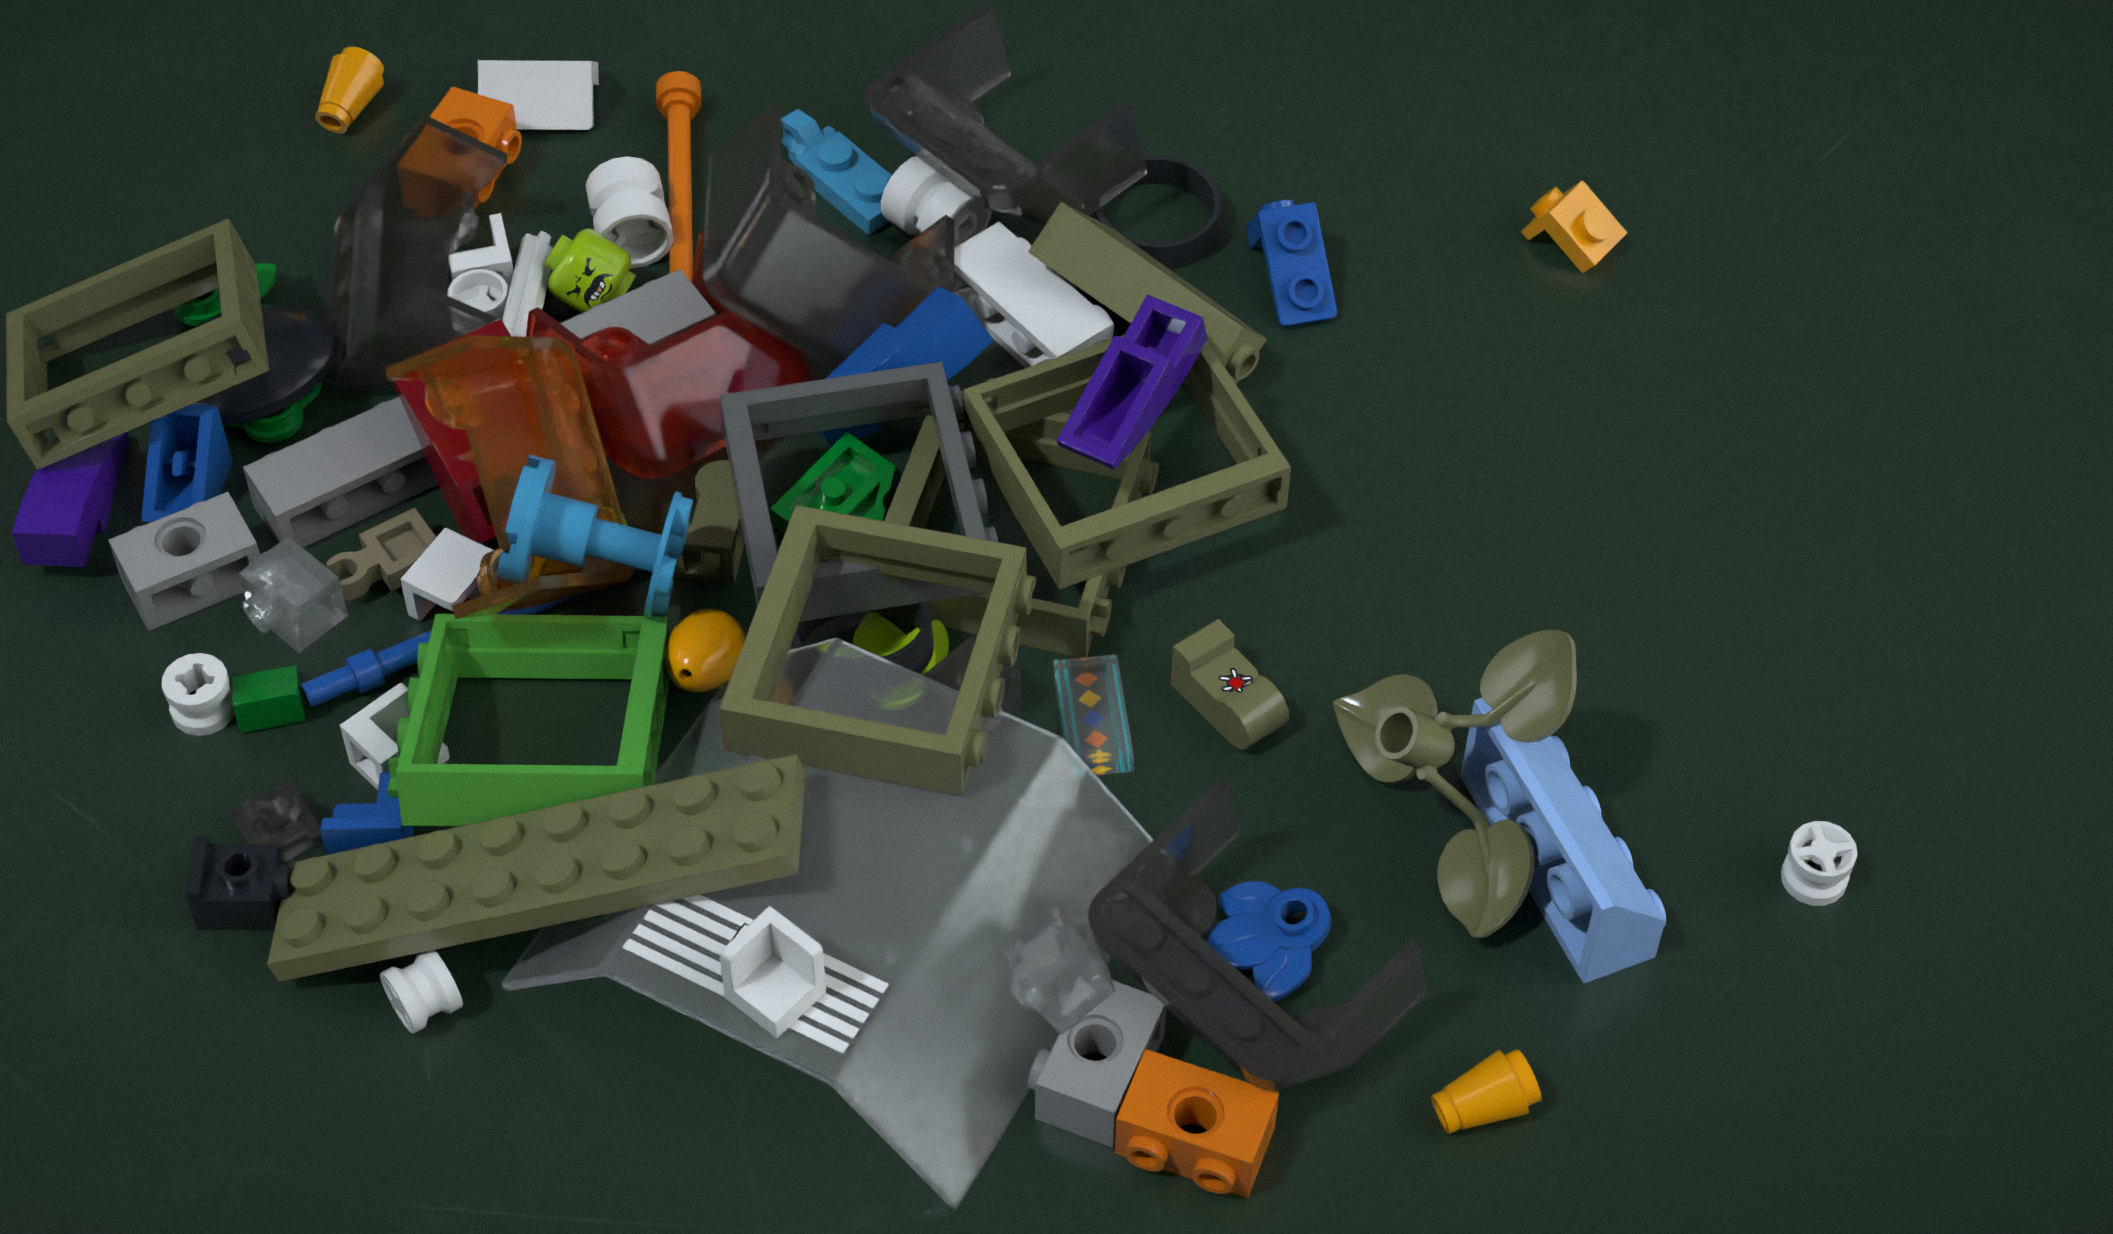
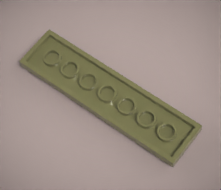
(541, 868)

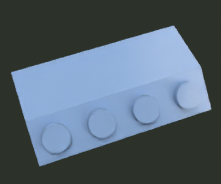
(1580, 870)

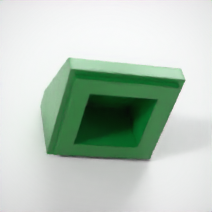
(267, 699)

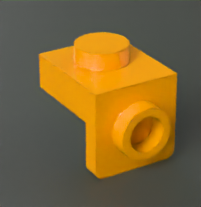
(1576, 224)

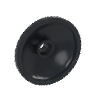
(299, 358)

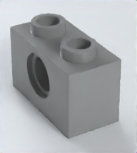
(185, 560)
(1086, 1093)

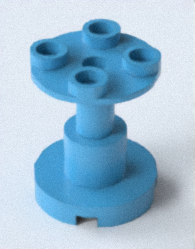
(570, 531)

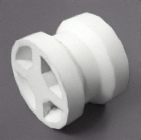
(210, 706)
(1831, 851)
(421, 990)

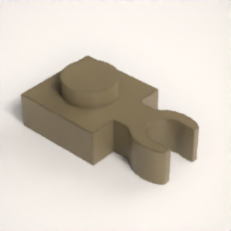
(385, 554)

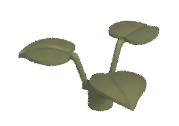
(1398, 732)

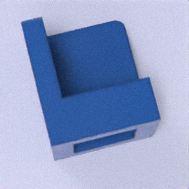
(364, 824)

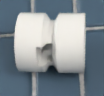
(921, 196)
(631, 208)

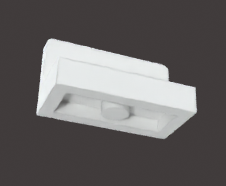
(542, 92)

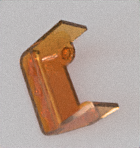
(518, 402)

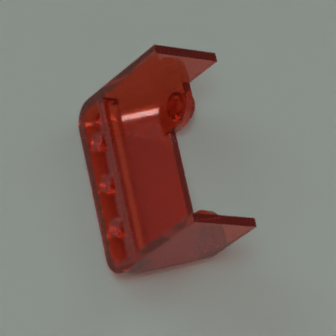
(663, 401)

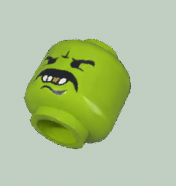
(588, 270)

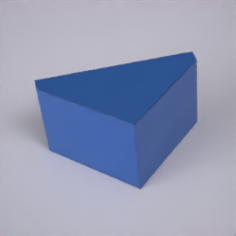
(185, 460)

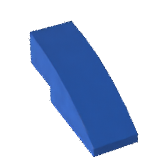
(934, 332)

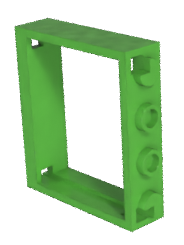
(526, 649)

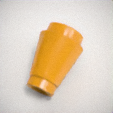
(349, 86)
(1488, 1093)

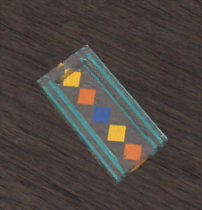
(1094, 712)

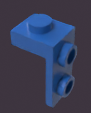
(1294, 261)

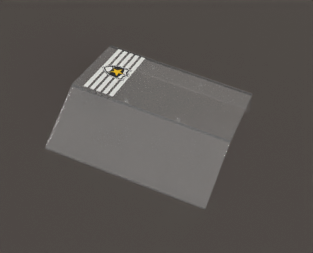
(910, 910)

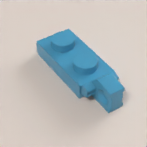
(838, 169)

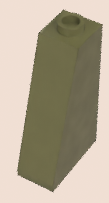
(1123, 274)

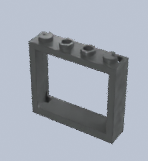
(842, 403)

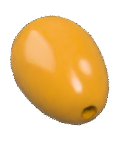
(703, 650)

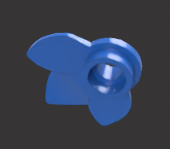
(1262, 940)

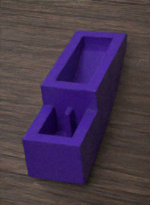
(1134, 382)
(69, 505)

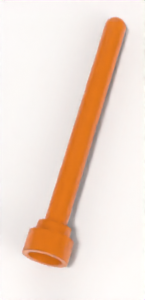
(679, 101)

